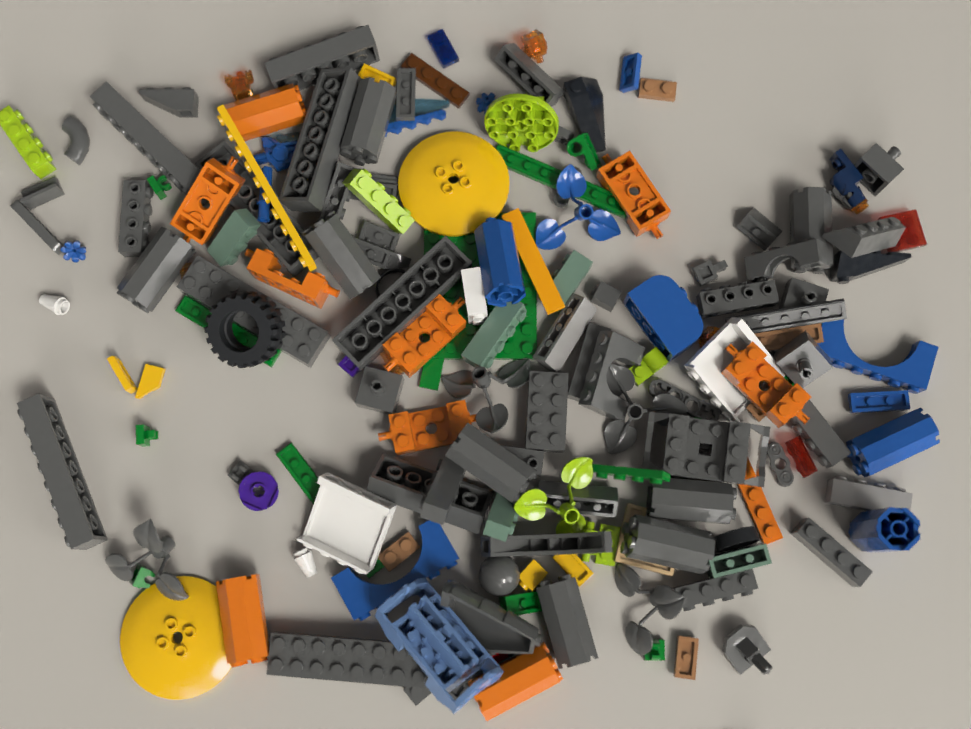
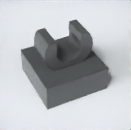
(239, 472)

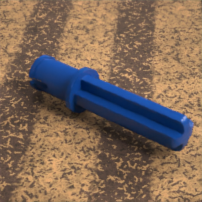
(264, 208)

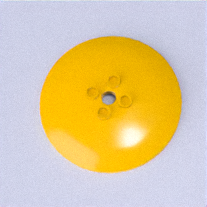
(458, 206)
(170, 667)

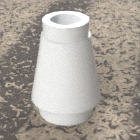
(56, 304)
(305, 561)

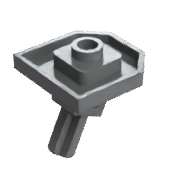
(746, 647)

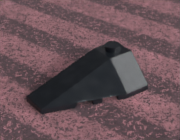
(587, 109)
(848, 269)

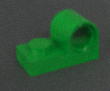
(591, 158)
(521, 603)

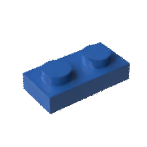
(630, 72)

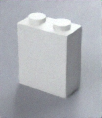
(474, 295)

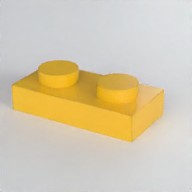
(368, 71)

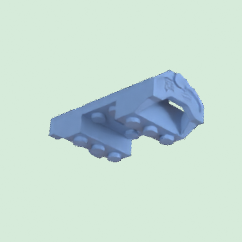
(438, 644)

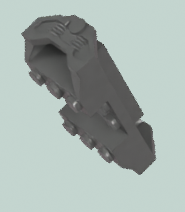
(728, 449)

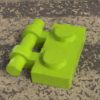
(604, 558)

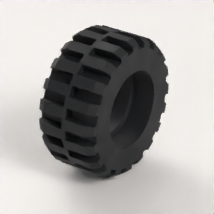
(222, 335)

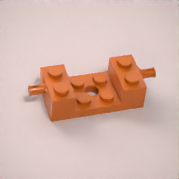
(218, 185)
(643, 210)
(266, 268)
(439, 321)
(780, 401)
(410, 433)

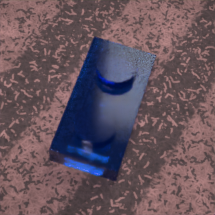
(443, 48)

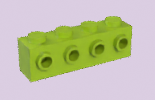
(26, 144)
(378, 201)

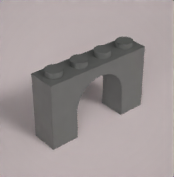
(595, 391)

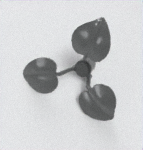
(493, 417)
(621, 435)
(147, 537)
(664, 598)

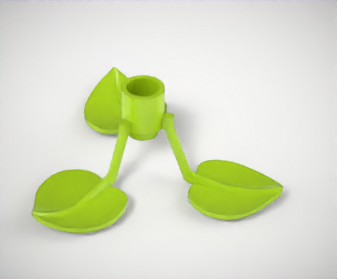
(532, 502)

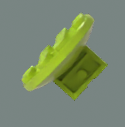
(521, 121)

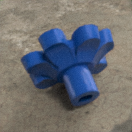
(484, 102)
(73, 251)

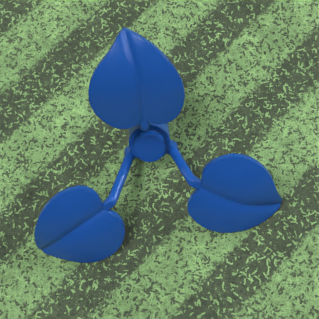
(601, 226)

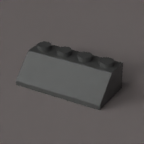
(867, 237)

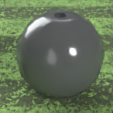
(499, 575)

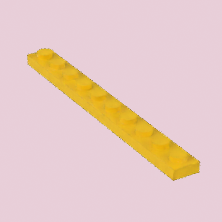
(268, 195)

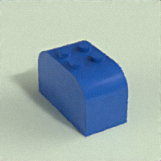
(665, 315)

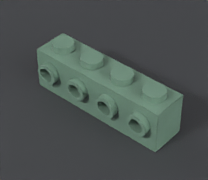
(493, 334)

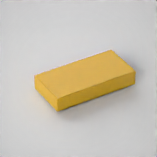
(122, 374)
(575, 566)

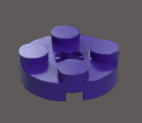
(259, 502)

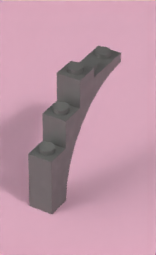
(547, 544)

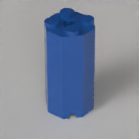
(499, 262)
(892, 442)
(885, 530)

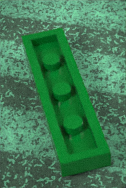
(636, 474)

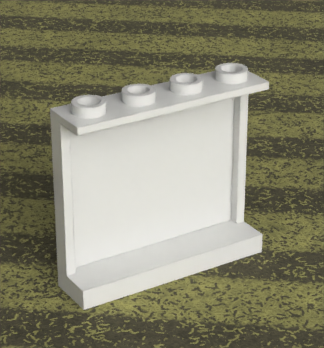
(713, 358)
(347, 523)

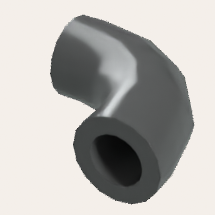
(78, 139)

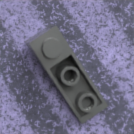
(178, 102)

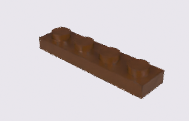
(436, 81)

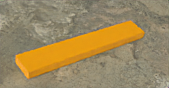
(534, 263)

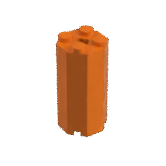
(268, 111)
(243, 620)
(522, 679)

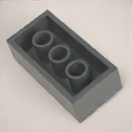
(547, 411)

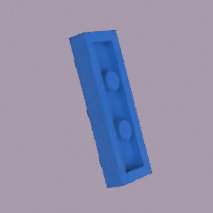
(879, 401)

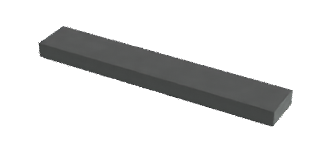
(795, 316)

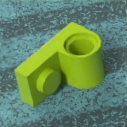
(650, 364)

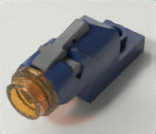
(845, 183)

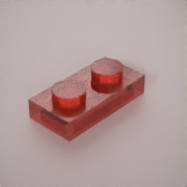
(801, 456)

